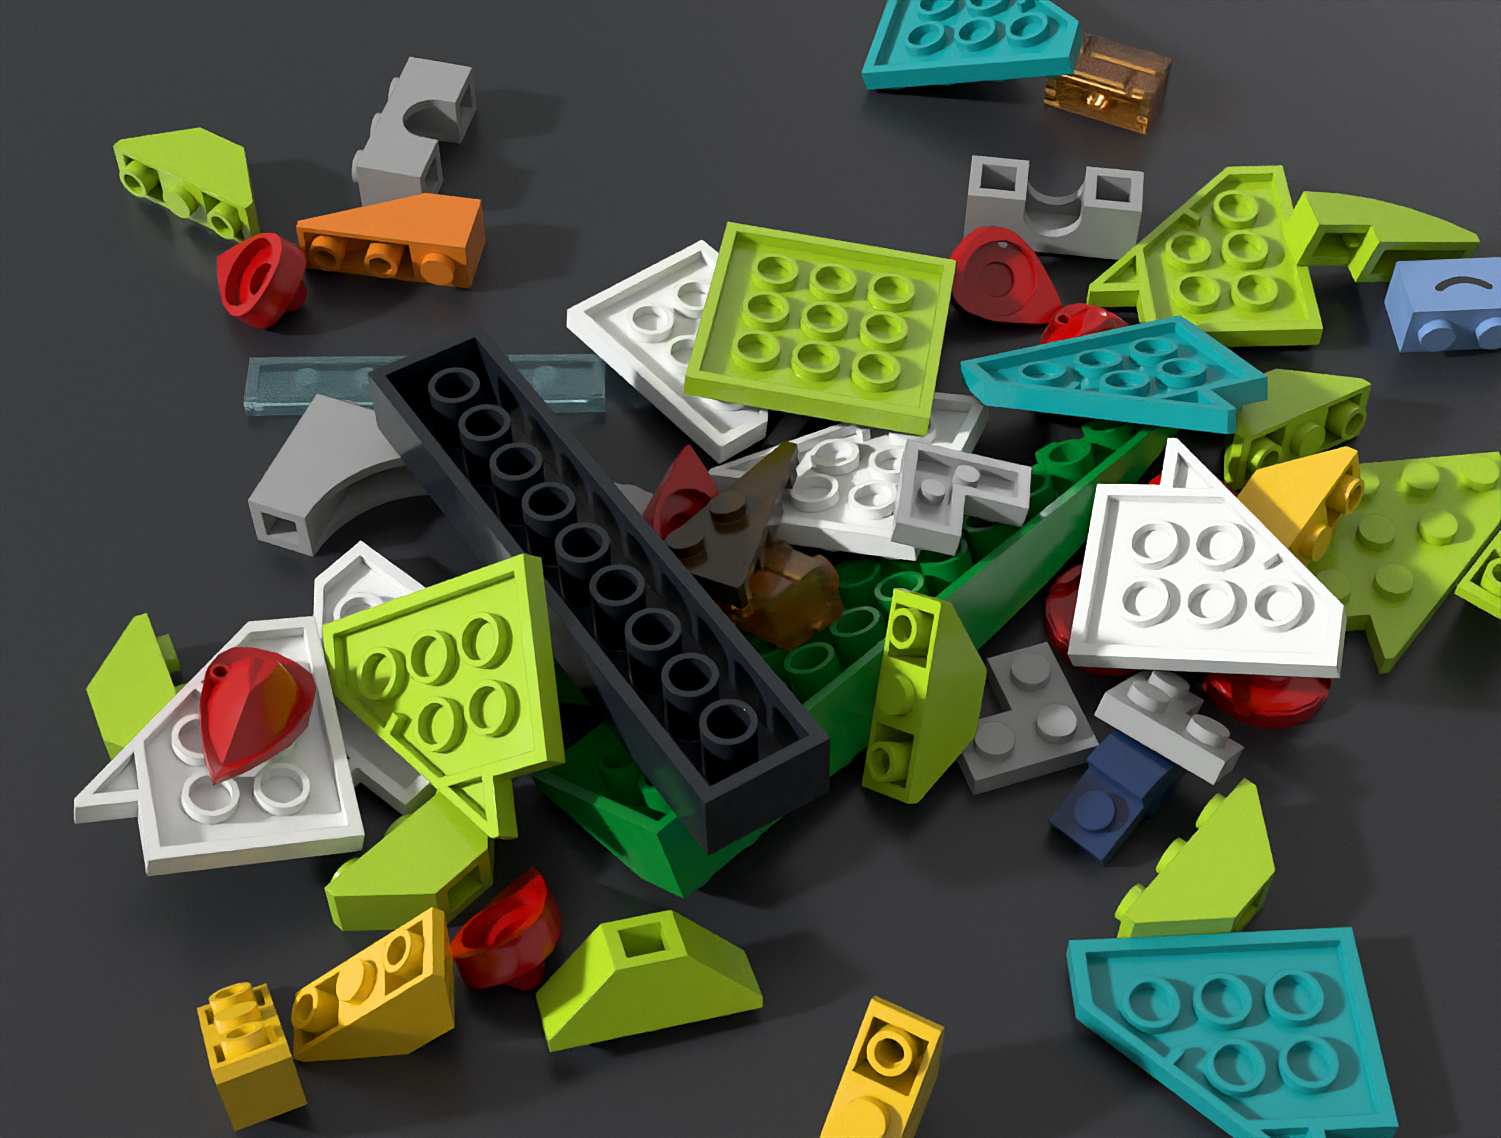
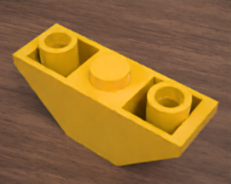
(1305, 499)
(381, 998)
(249, 1055)
(886, 1075)

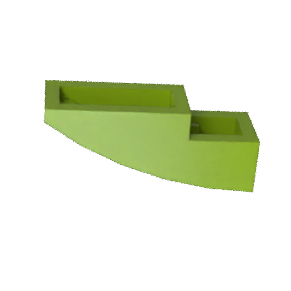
(1369, 235)

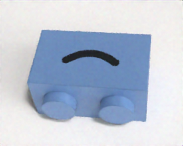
(1446, 304)

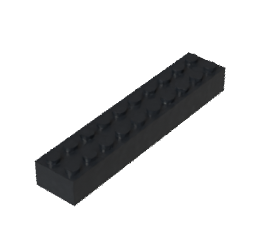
(622, 609)

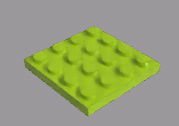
(822, 329)

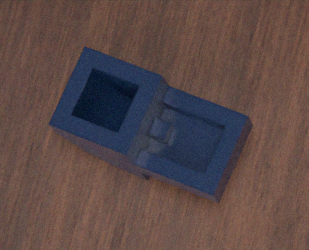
(1115, 795)

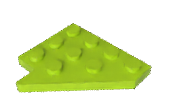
(1221, 266)
(1410, 544)
(458, 684)

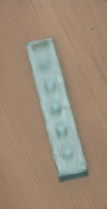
(292, 383)

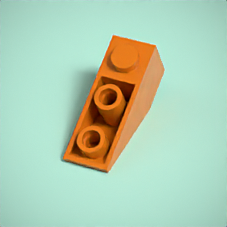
(401, 239)

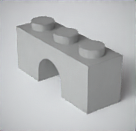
(424, 106)
(1091, 222)

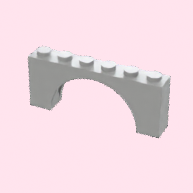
(334, 471)

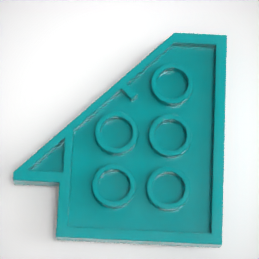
(970, 42)
(1133, 374)
(1244, 1027)

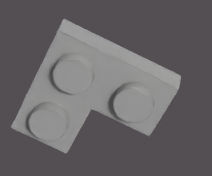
(946, 483)
(1164, 717)
(1039, 723)

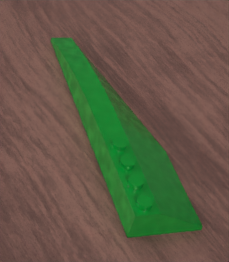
(840, 667)

